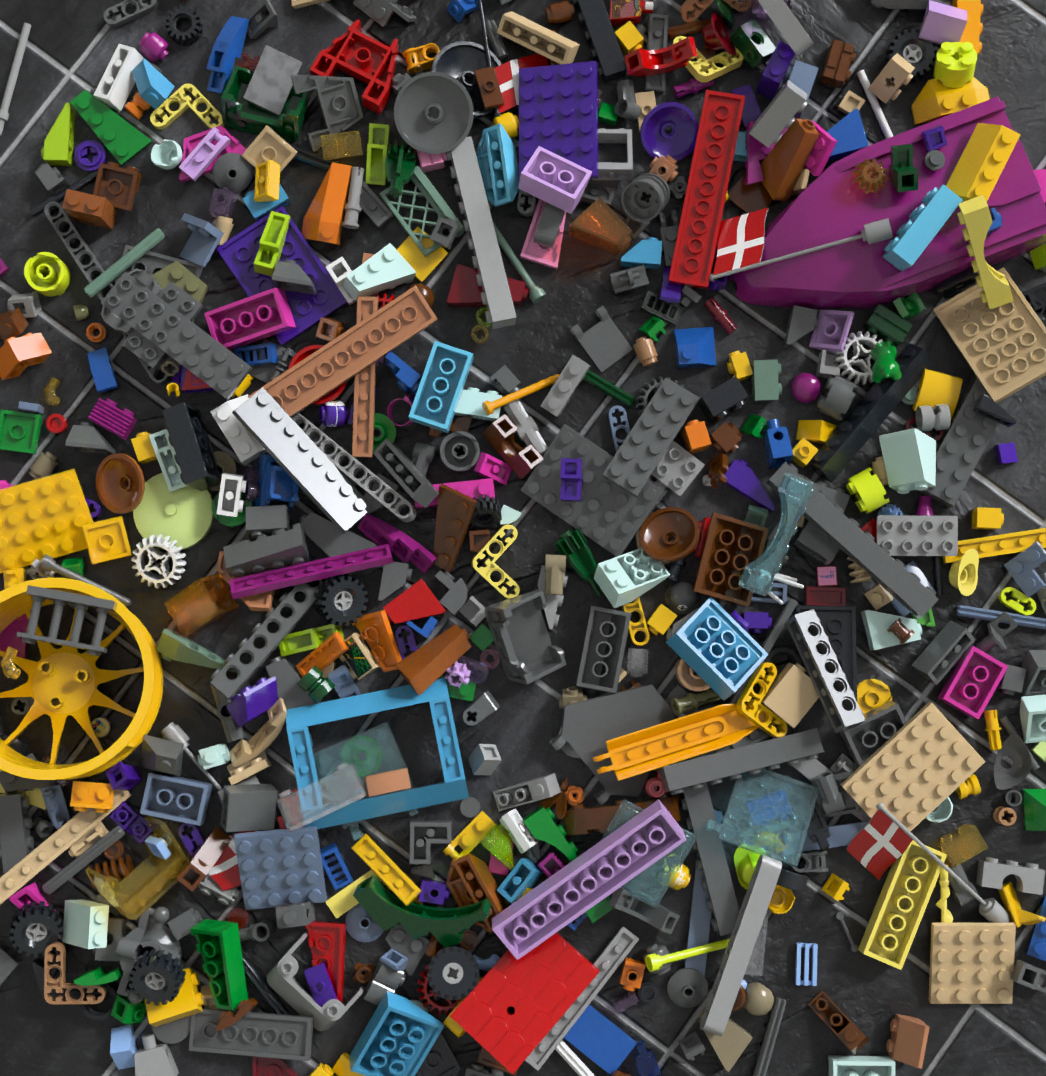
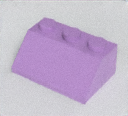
(554, 179)

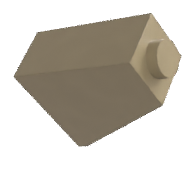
(730, 1044)

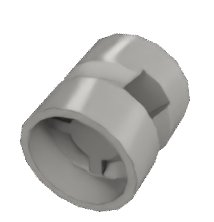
(935, 417)

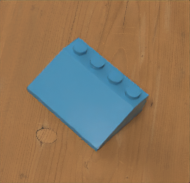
(717, 648)
(395, 1039)

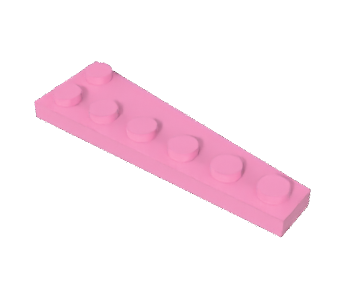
(539, 253)

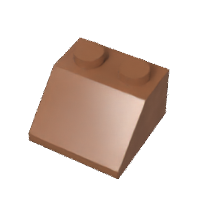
(908, 1040)

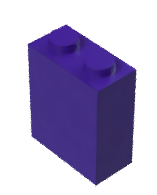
(775, 70)

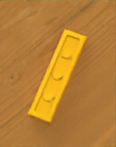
(386, 869)

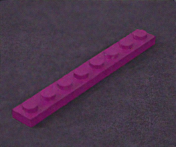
(310, 571)

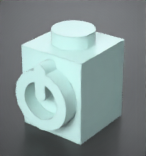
(213, 756)

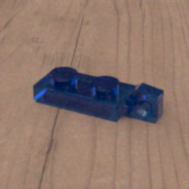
(646, 1061)

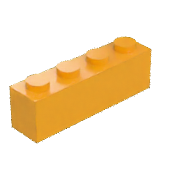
(973, 27)

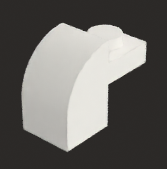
(338, 271)

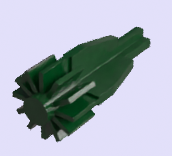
(399, 166)
(578, 556)

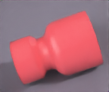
(654, 786)

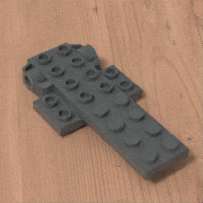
(162, 324)

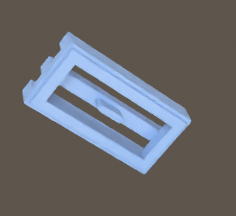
(806, 981)

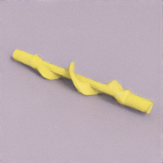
(946, 916)

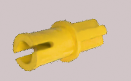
(992, 728)

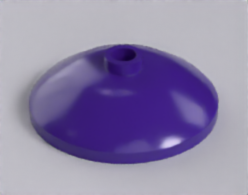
(677, 142)

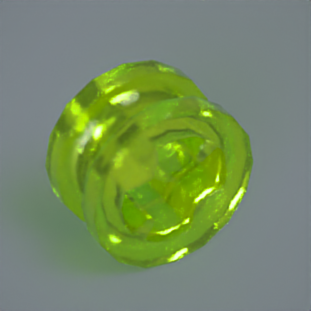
(479, 320)

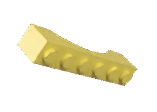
(977, 221)

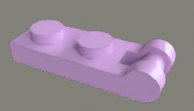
(204, 154)

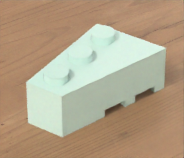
(379, 273)

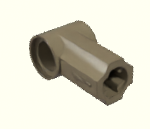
(554, 569)

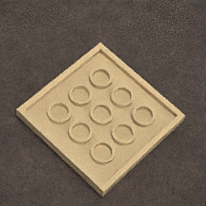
(972, 963)

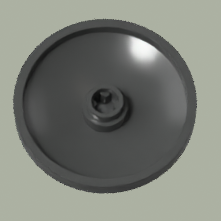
(433, 112)

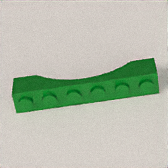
(543, 827)

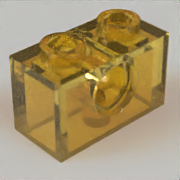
(341, 145)

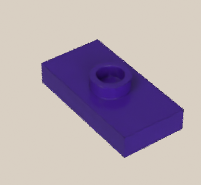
(320, 984)

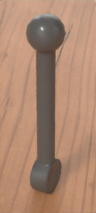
(839, 915)

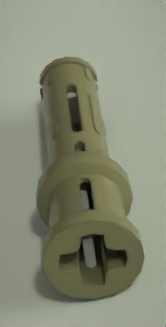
(693, 701)

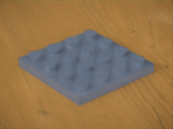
(280, 867)

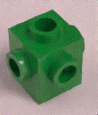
(127, 1012)

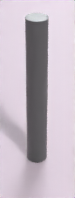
(1011, 730)

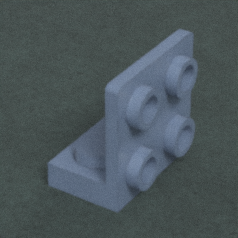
(201, 242)

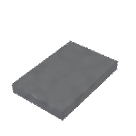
(272, 80)

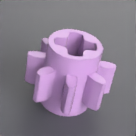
(458, 674)

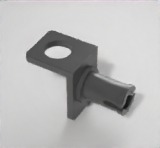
(996, 633)

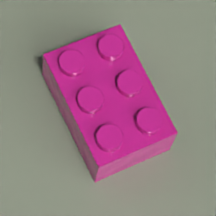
(972, 682)

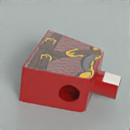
(628, 10)

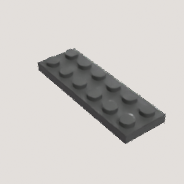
(650, 437)
(253, 1035)

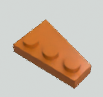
(379, 636)

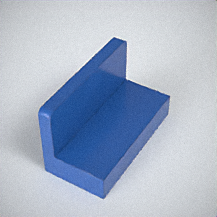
(428, 628)

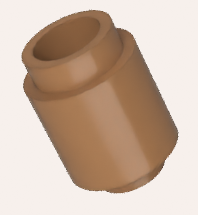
(645, 351)

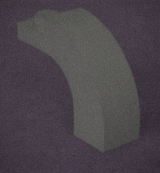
(658, 916)

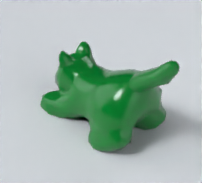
(885, 363)

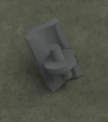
(629, 279)

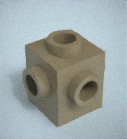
(571, 695)

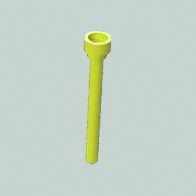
(654, 961)

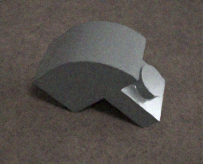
(457, 593)
(1029, 975)

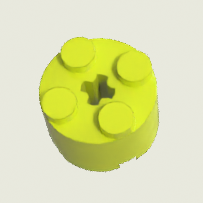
(955, 64)
(43, 264)
(867, 491)

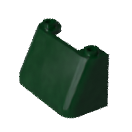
(251, 119)

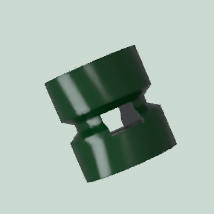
(315, 684)

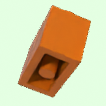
(695, 436)

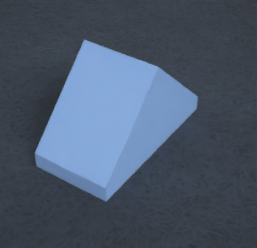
(123, 1046)

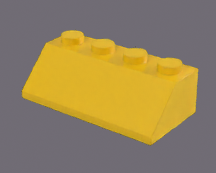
(982, 161)

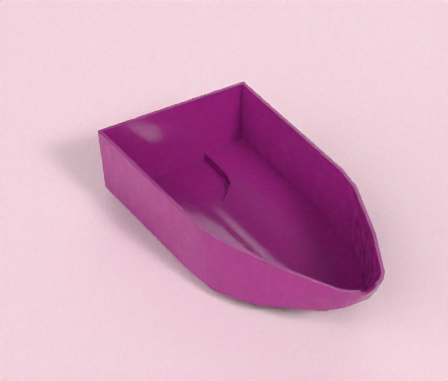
(855, 272)

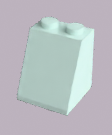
(909, 460)

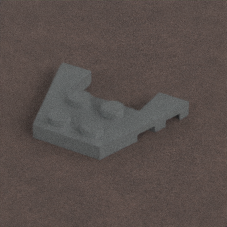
(337, 102)

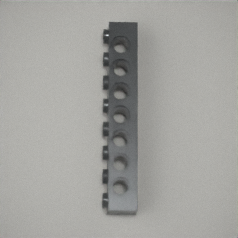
(272, 640)

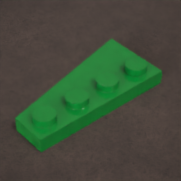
(115, 133)

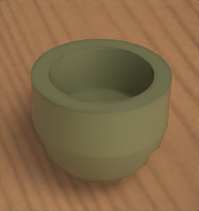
(81, 312)

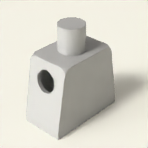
(154, 1059)

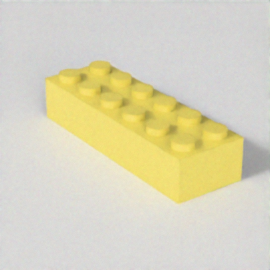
(901, 906)

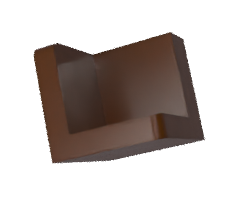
(478, 540)

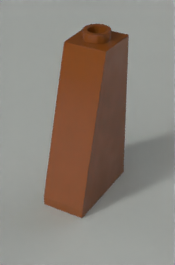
(788, 159)
(434, 658)

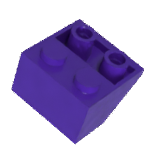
(253, 701)

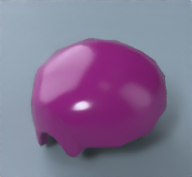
(805, 387)

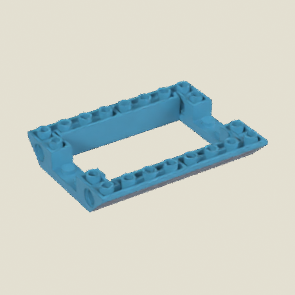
(304, 764)

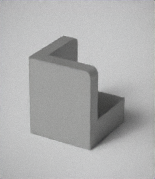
(826, 365)
(473, 611)
(484, 759)

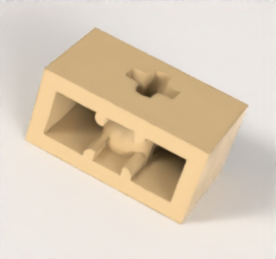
(899, 70)

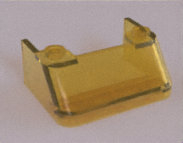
(147, 881)

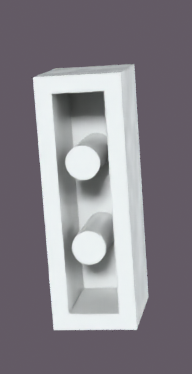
(118, 77)

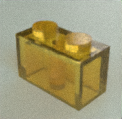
(962, 845)

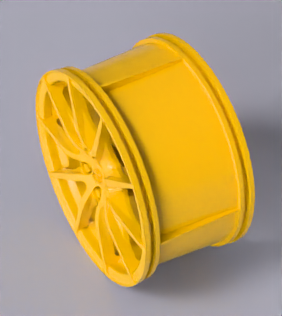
(68, 683)

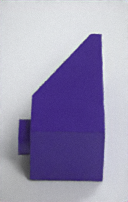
(745, 482)

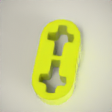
(1014, 605)

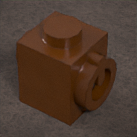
(726, 438)

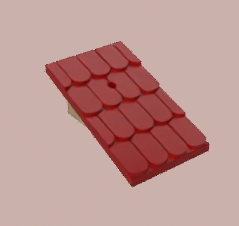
(539, 989)

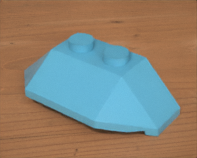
(498, 165)

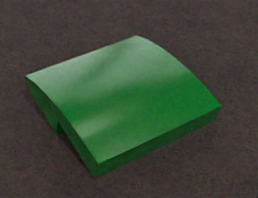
(99, 976)

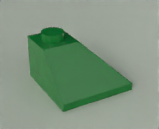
(1034, 809)

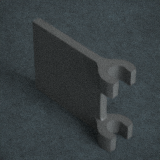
(603, 341)

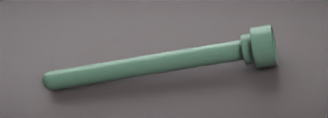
(535, 292)

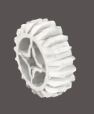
(858, 350)
(148, 545)

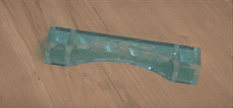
(760, 573)

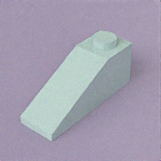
(165, 456)

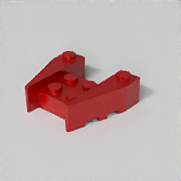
(362, 59)

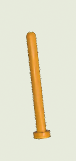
(489, 407)

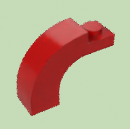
(661, 61)

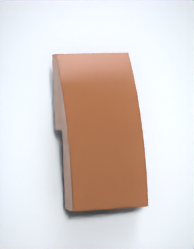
(387, 782)

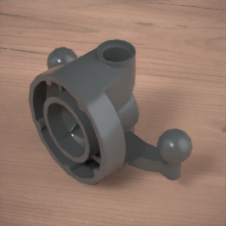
(147, 933)

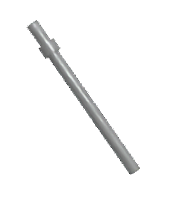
(13, 75)

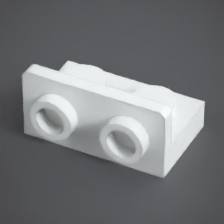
(518, 831)

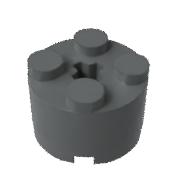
(837, 397)
(458, 441)

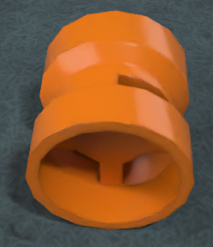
(137, 106)

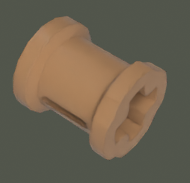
(1009, 819)

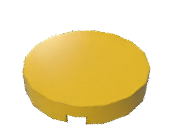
(869, 692)

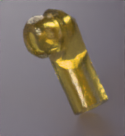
(49, 392)
(8, 665)

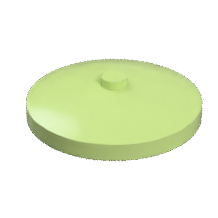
(180, 514)

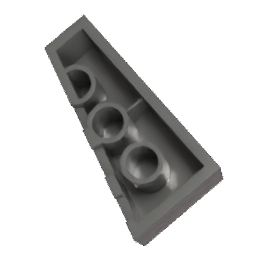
(267, 552)

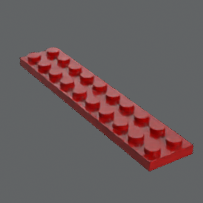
(706, 189)

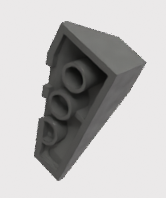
(1035, 673)

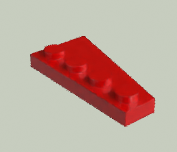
(328, 946)

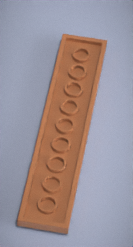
(351, 352)

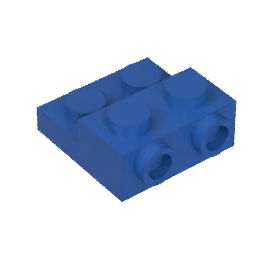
(407, 378)

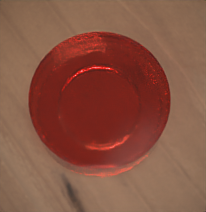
(240, 916)

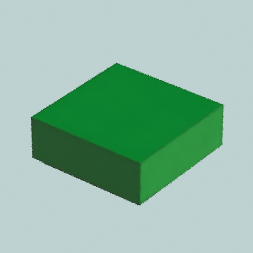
(482, 637)

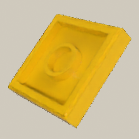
(106, 540)

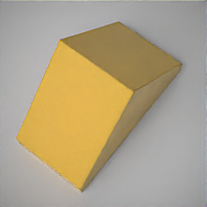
(815, 430)

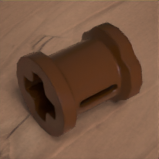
(900, 631)

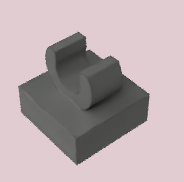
(691, 295)
(692, 1046)

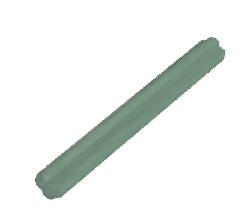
(124, 262)

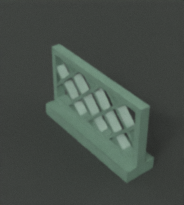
(433, 199)

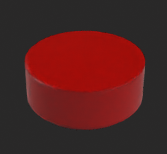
(56, 423)

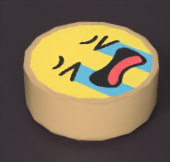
(101, 726)

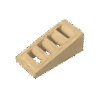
(801, 183)

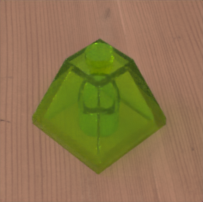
(499, 845)

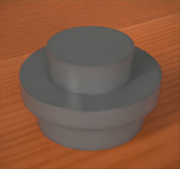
(934, 160)

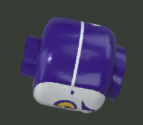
(333, 414)

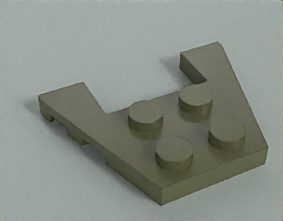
(182, 278)

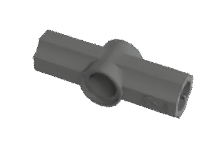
(230, 727)

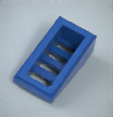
(267, 348)
(332, 848)

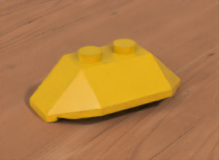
(940, 101)

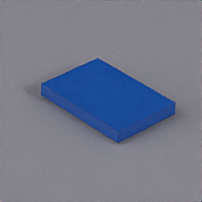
(600, 1039)

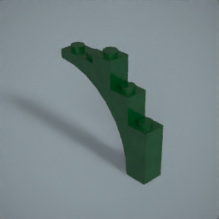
(418, 919)

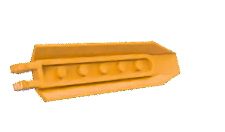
(676, 740)

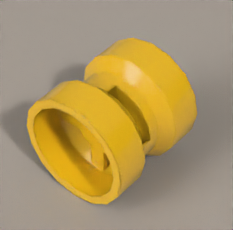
(968, 787)

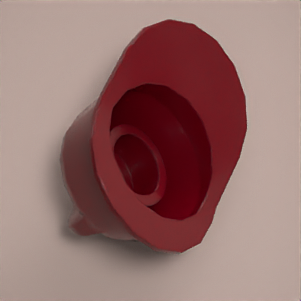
(717, 36)

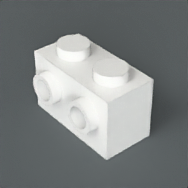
(230, 493)

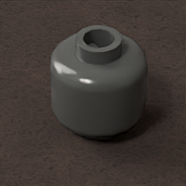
(658, 950)

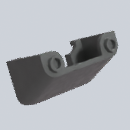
(523, 637)

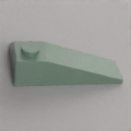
(176, 647)

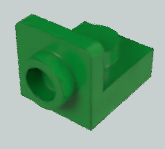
(909, 306)

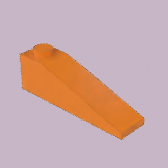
(327, 208)

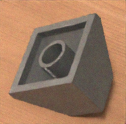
(292, 278)
(88, 439)
(162, 755)

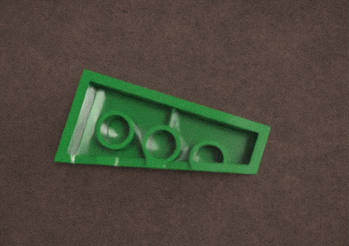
(223, 961)

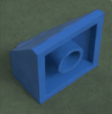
(694, 347)

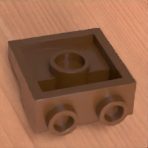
(117, 184)

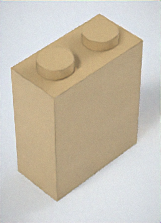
(791, 694)

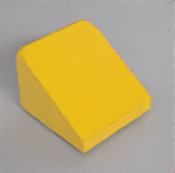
(1028, 918)

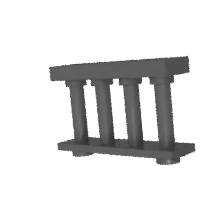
(60, 600)

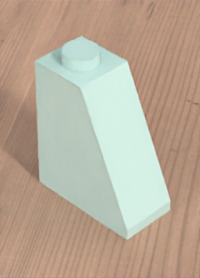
(877, 625)

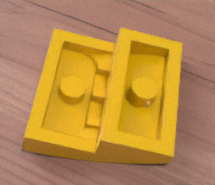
(416, 259)
(938, 389)

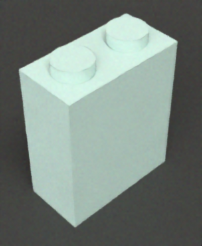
(85, 923)

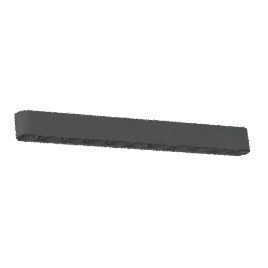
(90, 270)

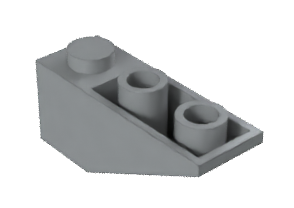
(553, 601)
(527, 792)

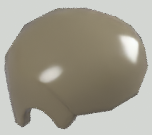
(758, 999)

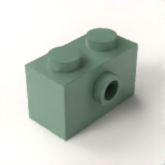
(765, 379)

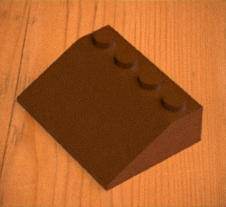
(726, 552)

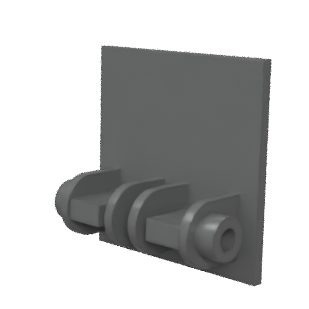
(270, 372)

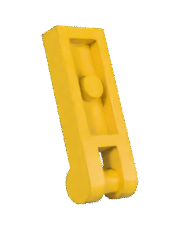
(470, 836)

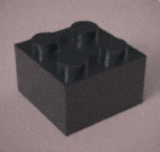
(722, 399)

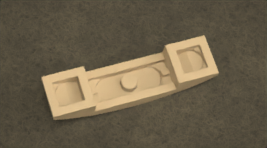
(247, 750)

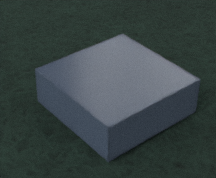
(31, 408)

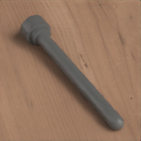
(48, 564)

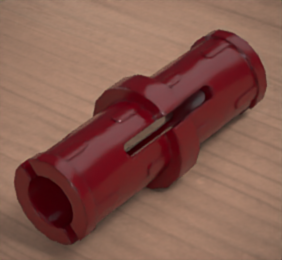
(720, 316)

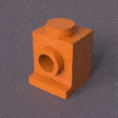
(632, 966)

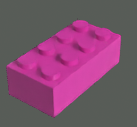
(251, 319)

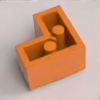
(21, 353)

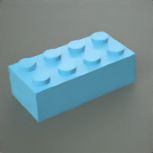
(922, 227)
(441, 386)

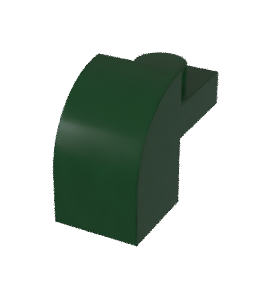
(901, 170)

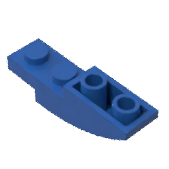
(223, 54)

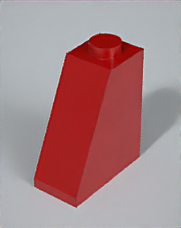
(414, 604)

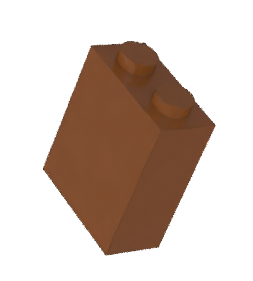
(89, 209)

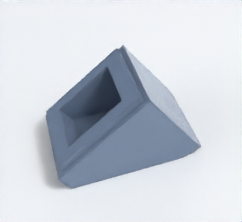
(394, 960)

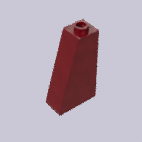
(467, 293)

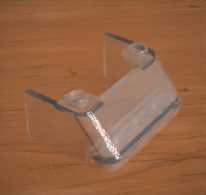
(321, 797)

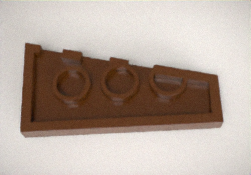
(452, 522)

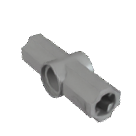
(526, 426)

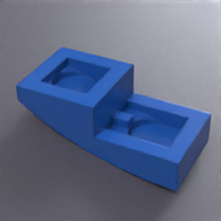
(102, 370)

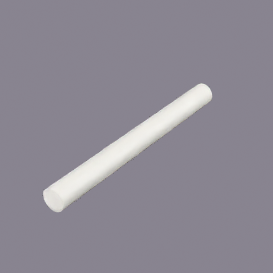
(875, 105)

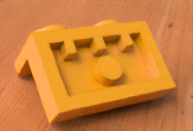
(92, 795)

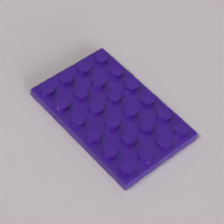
(559, 113)
(306, 308)

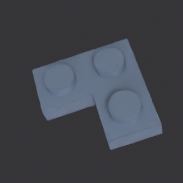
(1023, 568)

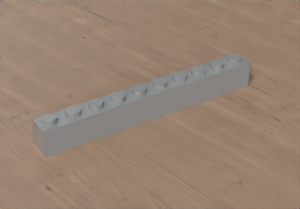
(482, 235)

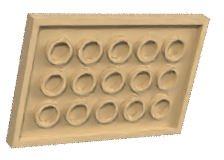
(1000, 343)
(914, 769)

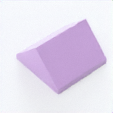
(943, 23)
(831, 331)

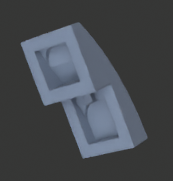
(343, 682)

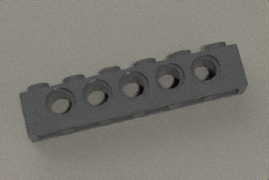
(824, 682)

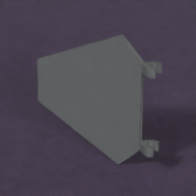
(603, 718)

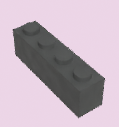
(406, 473)
(14, 828)

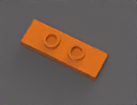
(323, 654)

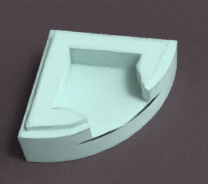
(509, 515)

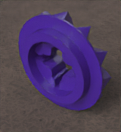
(82, 152)

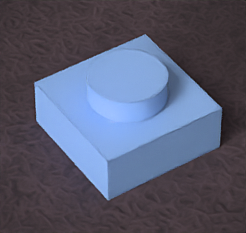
(158, 847)

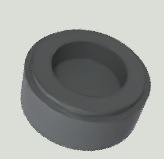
(470, 807)

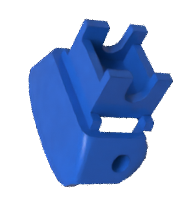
(275, 483)

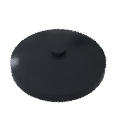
(460, 61)

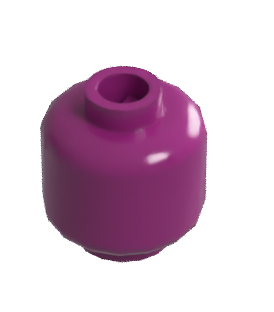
(153, 47)

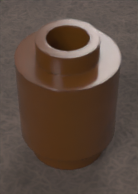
(559, 12)

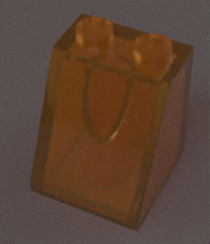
(601, 229)
(201, 604)

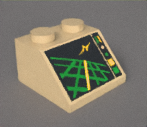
(359, 657)

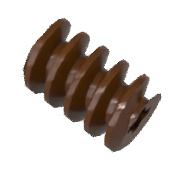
(117, 870)

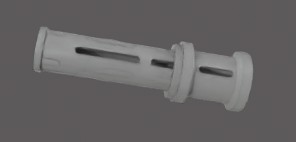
(352, 207)

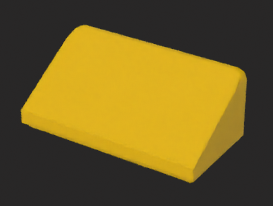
(267, 181)
(1010, 901)

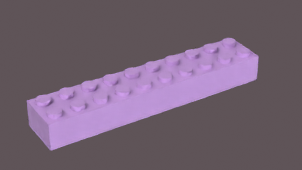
(588, 879)

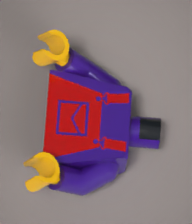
(187, 383)

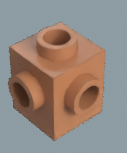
(666, 162)

